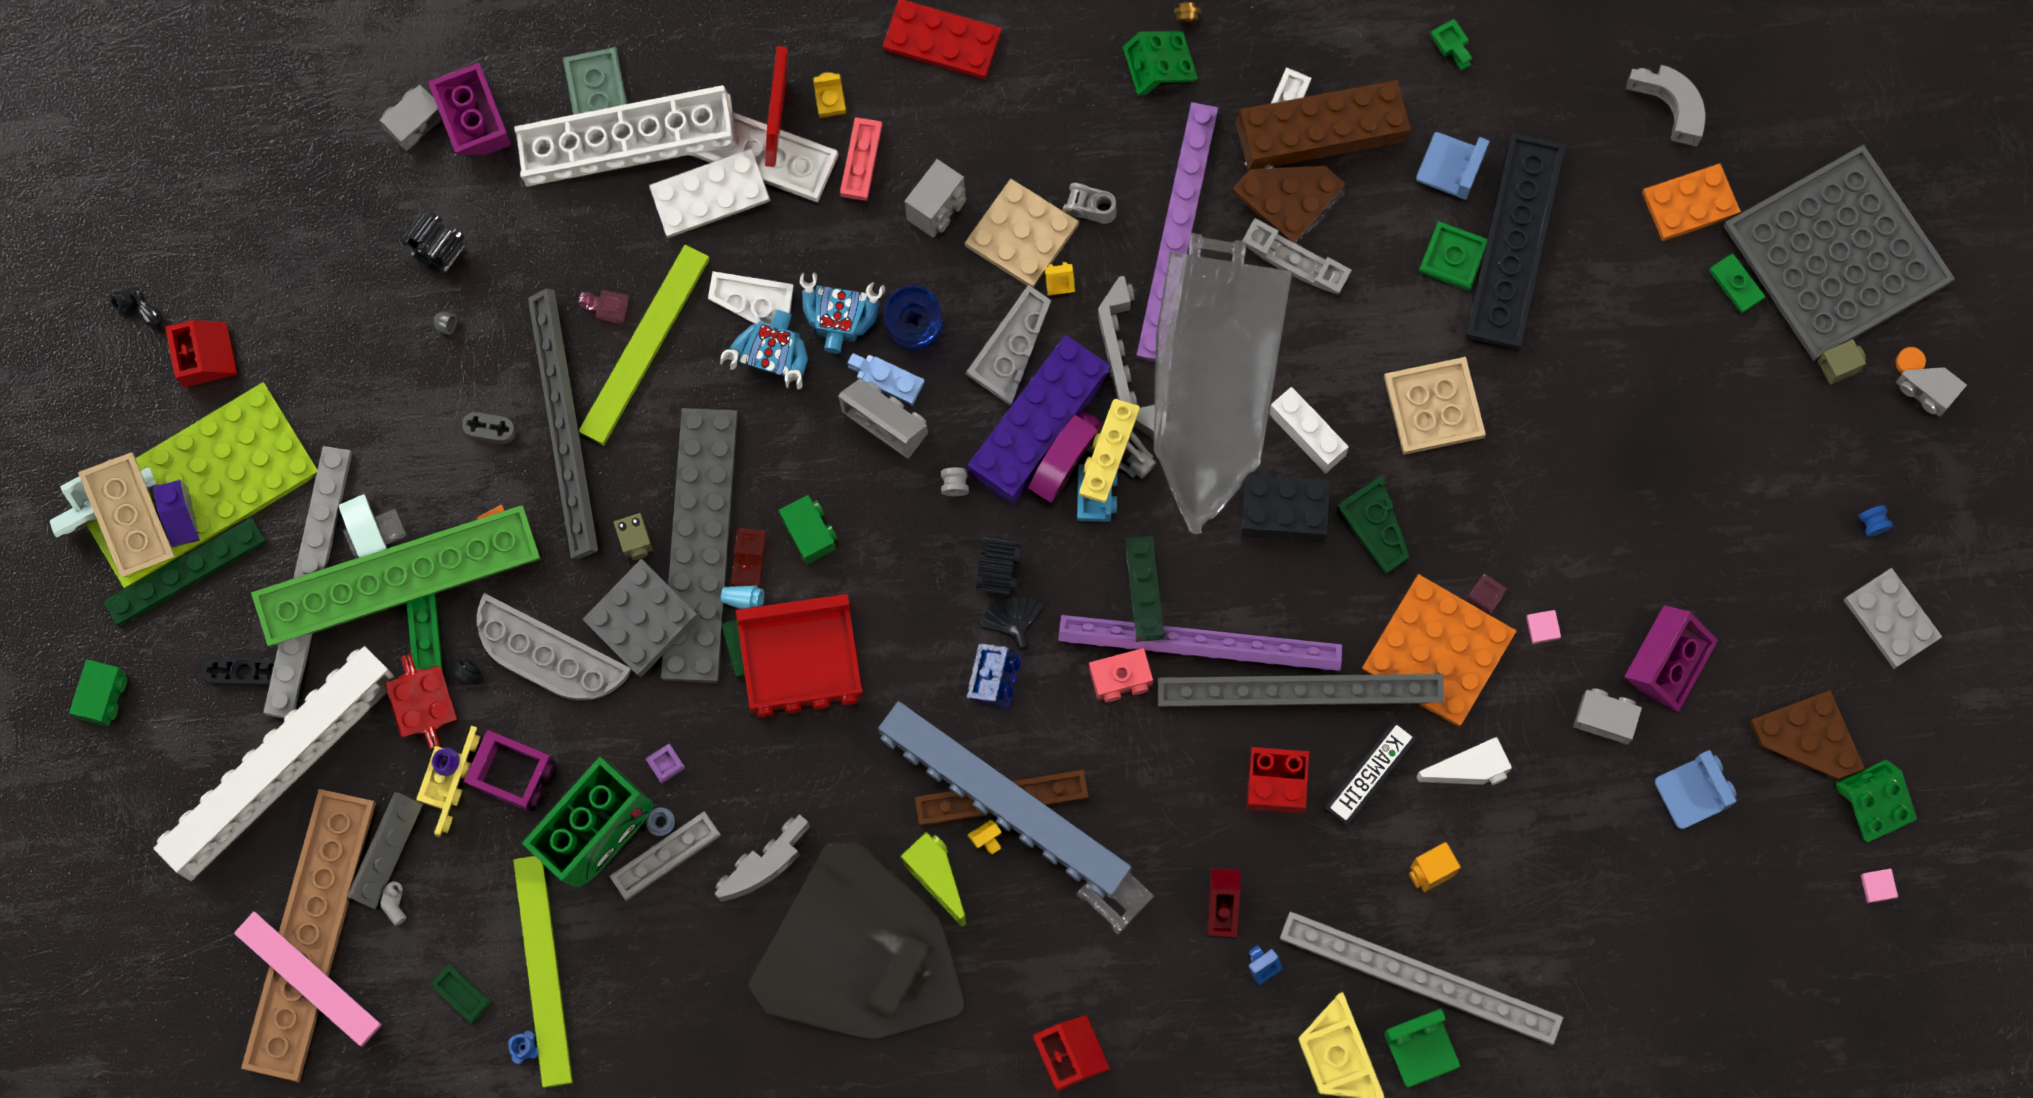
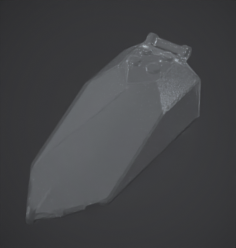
(1214, 372)

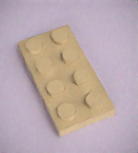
(126, 514)

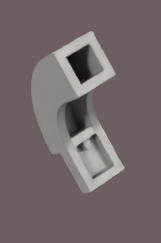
(1679, 95)

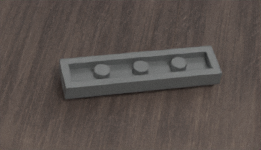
(384, 850)

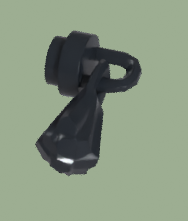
(123, 301)

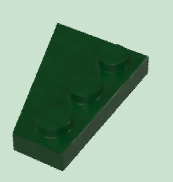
(1375, 524)

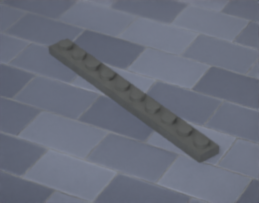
(563, 424)
(1301, 690)

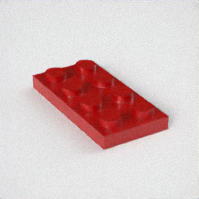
(942, 39)

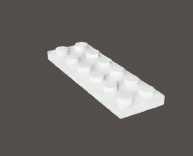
(800, 164)

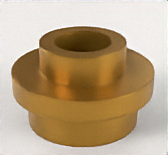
(1187, 12)

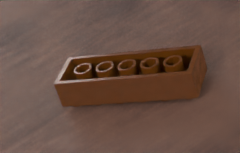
(1322, 125)

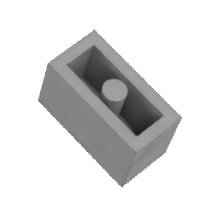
(411, 117)
(1607, 716)

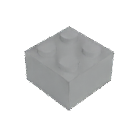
(935, 199)

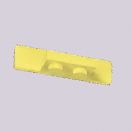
(1108, 451)
(444, 791)

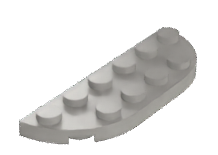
(546, 654)

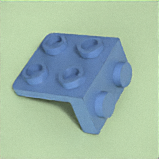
(1696, 790)

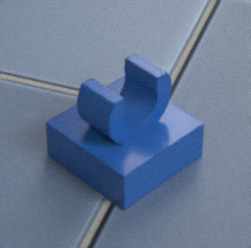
(1263, 965)

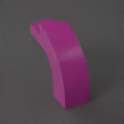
(1064, 455)

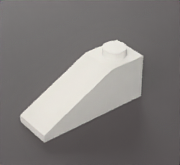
(1473, 766)

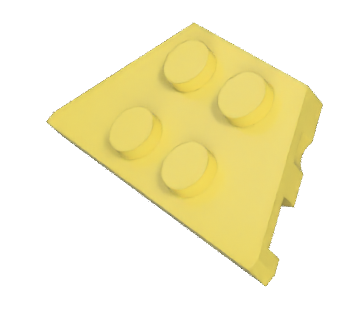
(1338, 1054)

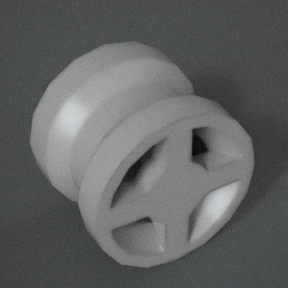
(954, 482)

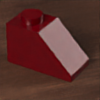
(1224, 902)

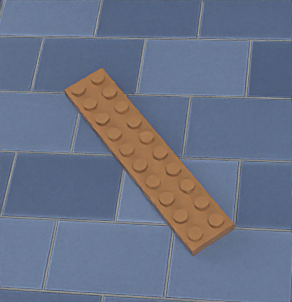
(313, 927)

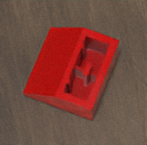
(200, 351)
(1277, 780)
(1070, 1053)

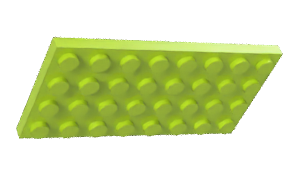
(230, 464)

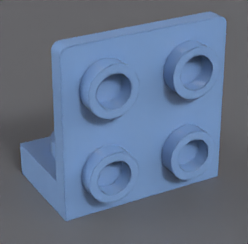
(1452, 164)

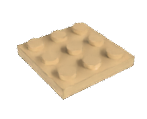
(1021, 233)
(1434, 405)

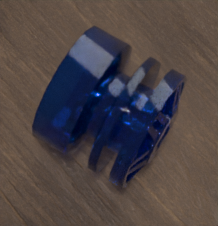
(918, 303)

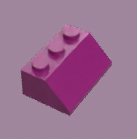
(469, 112)
(1671, 657)

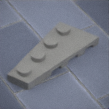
(1008, 350)

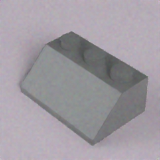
(883, 416)

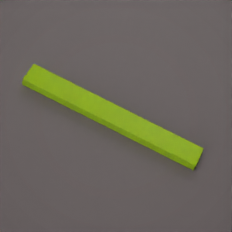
(644, 345)
(543, 972)

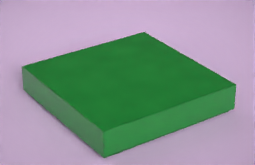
(1453, 256)

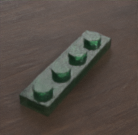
(1144, 589)

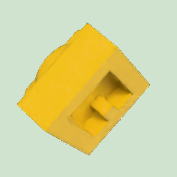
(829, 95)

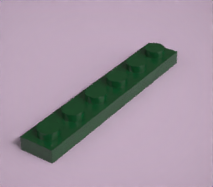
(185, 572)

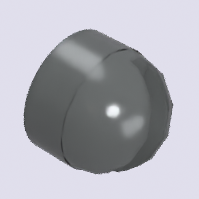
(445, 322)

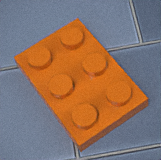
(1691, 202)

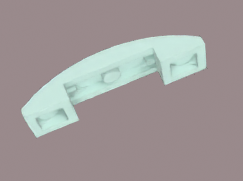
(362, 526)

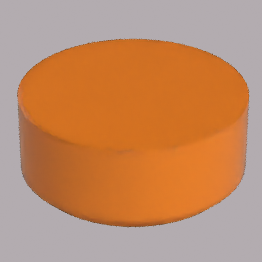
(1910, 359)

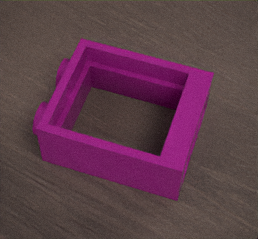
(482, 763)

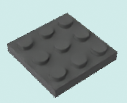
(641, 618)

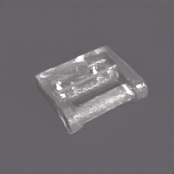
(1130, 896)

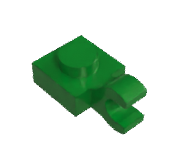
(1451, 40)

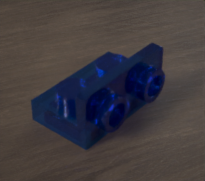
(993, 675)

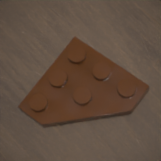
(1288, 196)
(1811, 736)

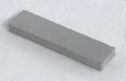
(665, 856)

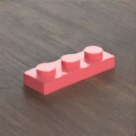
(861, 159)

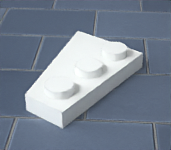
(750, 297)

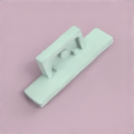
(82, 509)

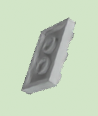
(1892, 618)

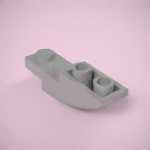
(755, 871)

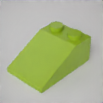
(931, 867)

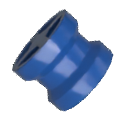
(1876, 521)

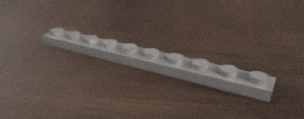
(312, 557)
(1421, 978)

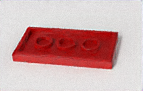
(776, 106)

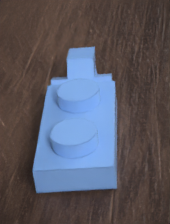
(888, 377)

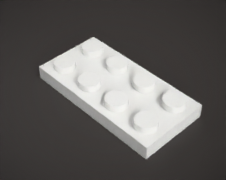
(709, 193)

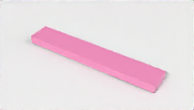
(308, 979)

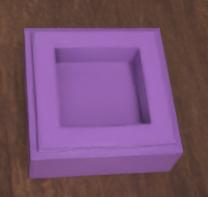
(665, 763)

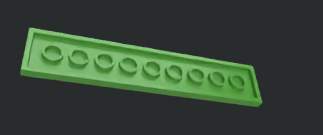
(395, 576)

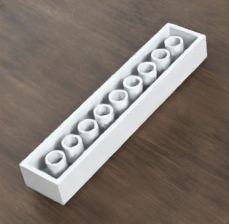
(275, 764)

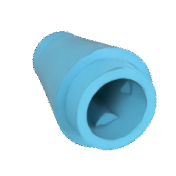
(743, 596)

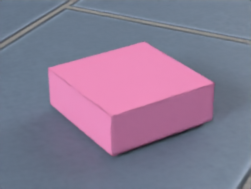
(1543, 627)
(1879, 885)

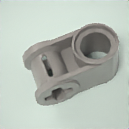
(1085, 201)

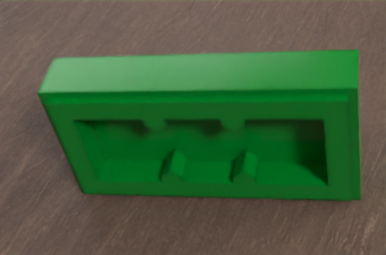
(1737, 283)

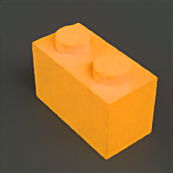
(1434, 867)

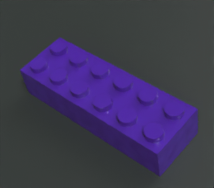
(1037, 417)

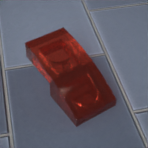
(748, 557)

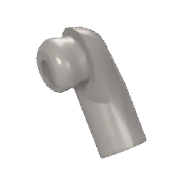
(390, 902)

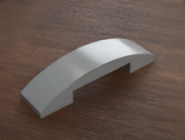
(1291, 257)

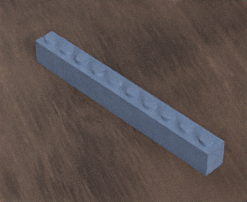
(1005, 800)

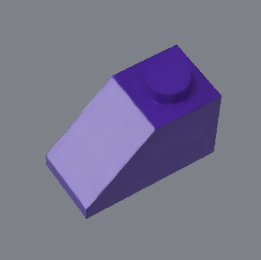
(176, 512)

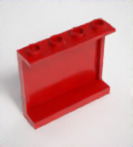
(799, 655)

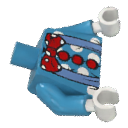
(838, 312)
(771, 349)

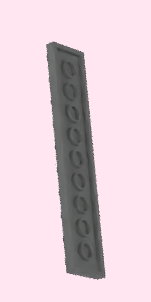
(701, 539)

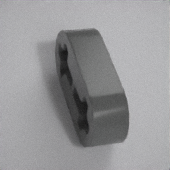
(489, 421)

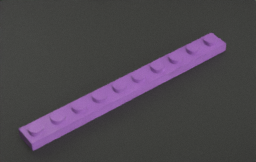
(1180, 214)
(1204, 643)

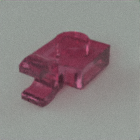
(609, 306)

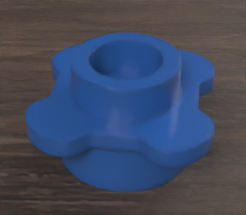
(515, 1047)

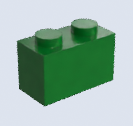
(807, 529)
(98, 693)

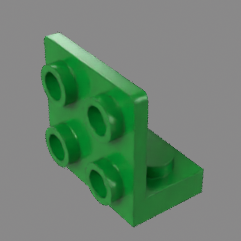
(1158, 59)
(1878, 799)
(1422, 1048)

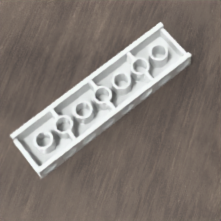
(626, 135)

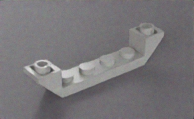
(1119, 301)

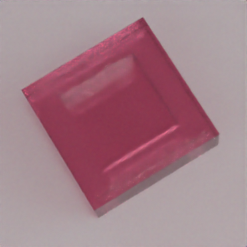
(1487, 593)

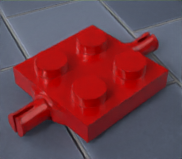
(420, 701)

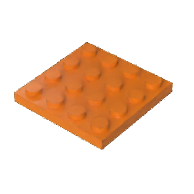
(1441, 636)

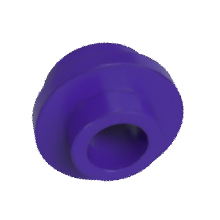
(446, 761)

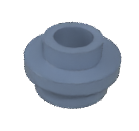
(660, 813)

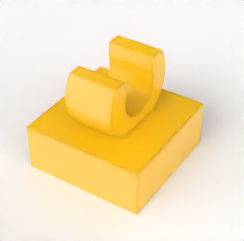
(1059, 279)
(985, 835)

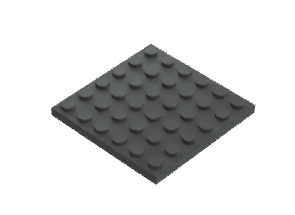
(1838, 252)

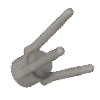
(1140, 460)

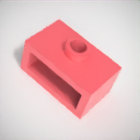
(1121, 675)

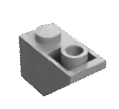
(1932, 387)

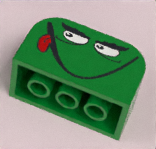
(589, 824)

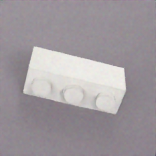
(1308, 430)

